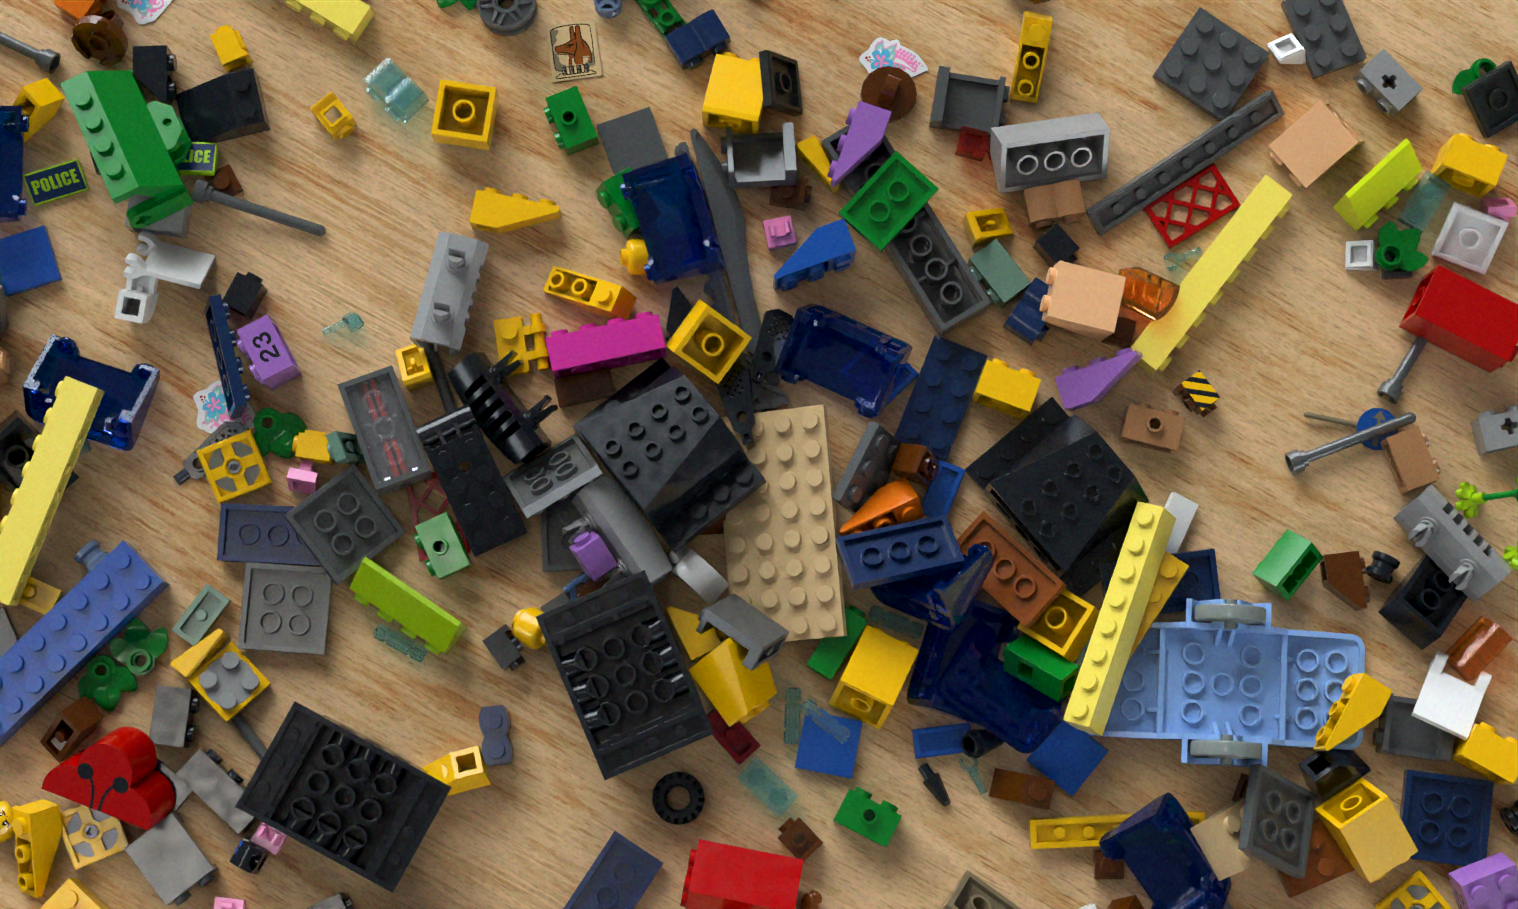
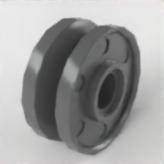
(507, 21)

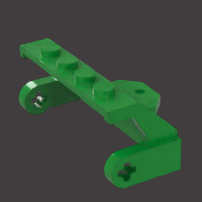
(132, 142)

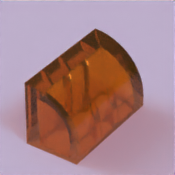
(1147, 293)
(1477, 648)

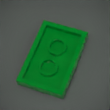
(888, 201)

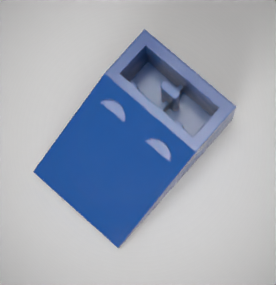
(823, 251)

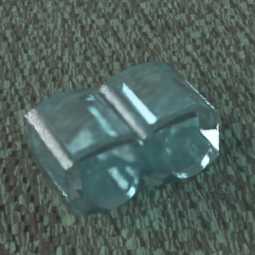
(395, 90)

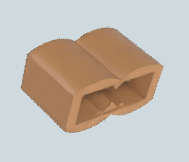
(1054, 203)

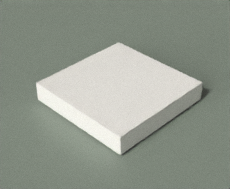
(1469, 238)

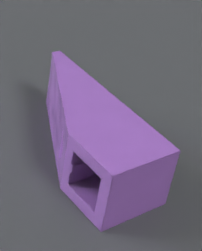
(863, 138)
(1090, 384)

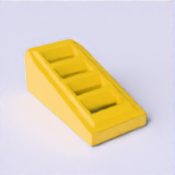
(815, 158)
(199, 654)

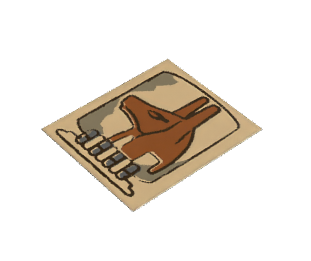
(573, 50)

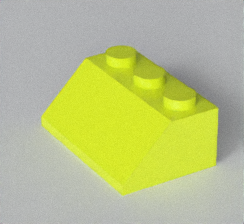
(1380, 187)

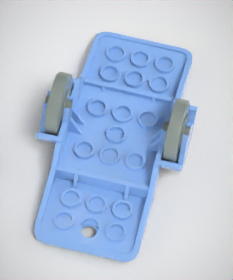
(1232, 684)

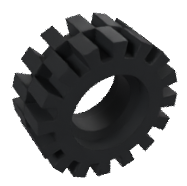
(660, 793)

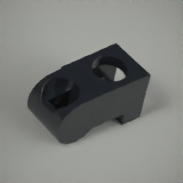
(249, 856)

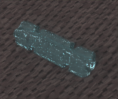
(895, 621)
(400, 643)
(792, 715)
(825, 720)

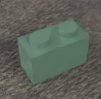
(998, 274)

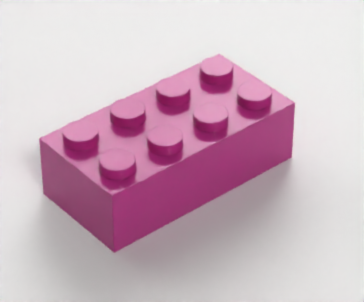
(605, 346)

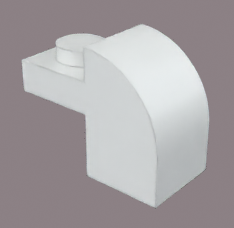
(138, 299)
(697, 574)

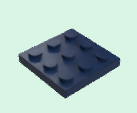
(1447, 816)

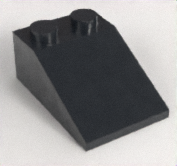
(224, 108)
(16, 450)
(1423, 603)

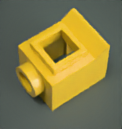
(230, 48)
(342, 126)
(312, 446)

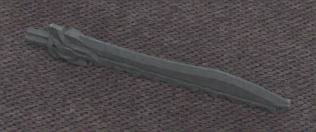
(730, 229)

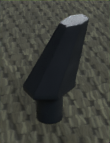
(934, 784)

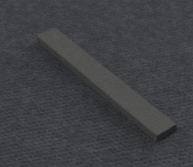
(1184, 162)

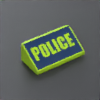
(200, 160)
(56, 182)

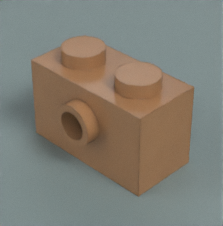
(1151, 428)
(1410, 459)

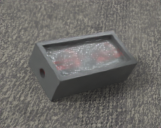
(385, 431)

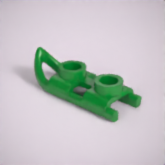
(666, 18)

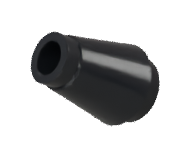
(979, 742)

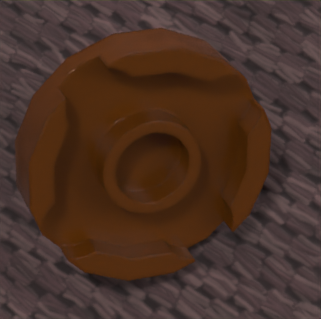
(100, 37)
(890, 90)

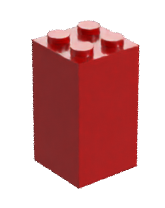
(1463, 319)
(739, 878)

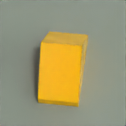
(986, 226)
(414, 367)

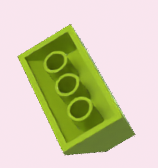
(407, 607)

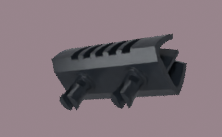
(498, 408)

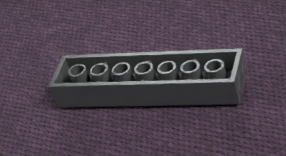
(922, 252)

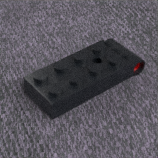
(475, 495)

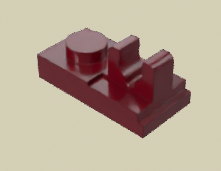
(733, 739)

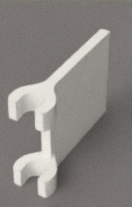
(168, 262)
(1449, 701)

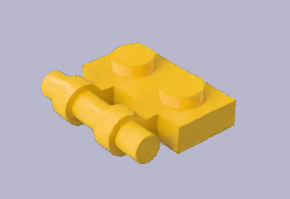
(511, 336)

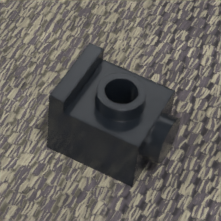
(505, 648)

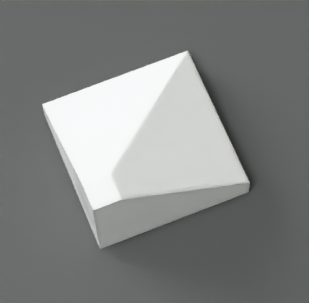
(1287, 50)
(1360, 255)

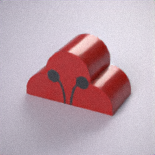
(116, 779)

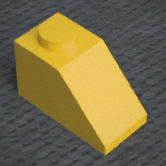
(39, 101)
(695, 644)

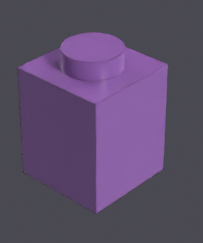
(592, 555)

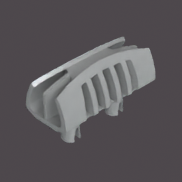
(449, 292)
(623, 530)
(1452, 543)

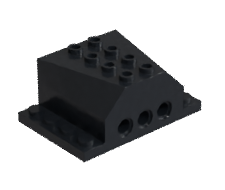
(670, 453)
(1061, 493)
(625, 675)
(344, 796)

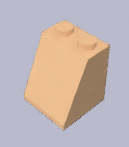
(1314, 143)
(1082, 300)

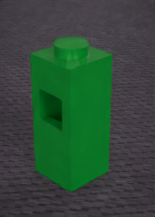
(833, 650)
(1040, 667)

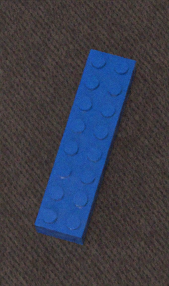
(74, 634)

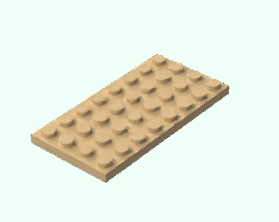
(786, 531)

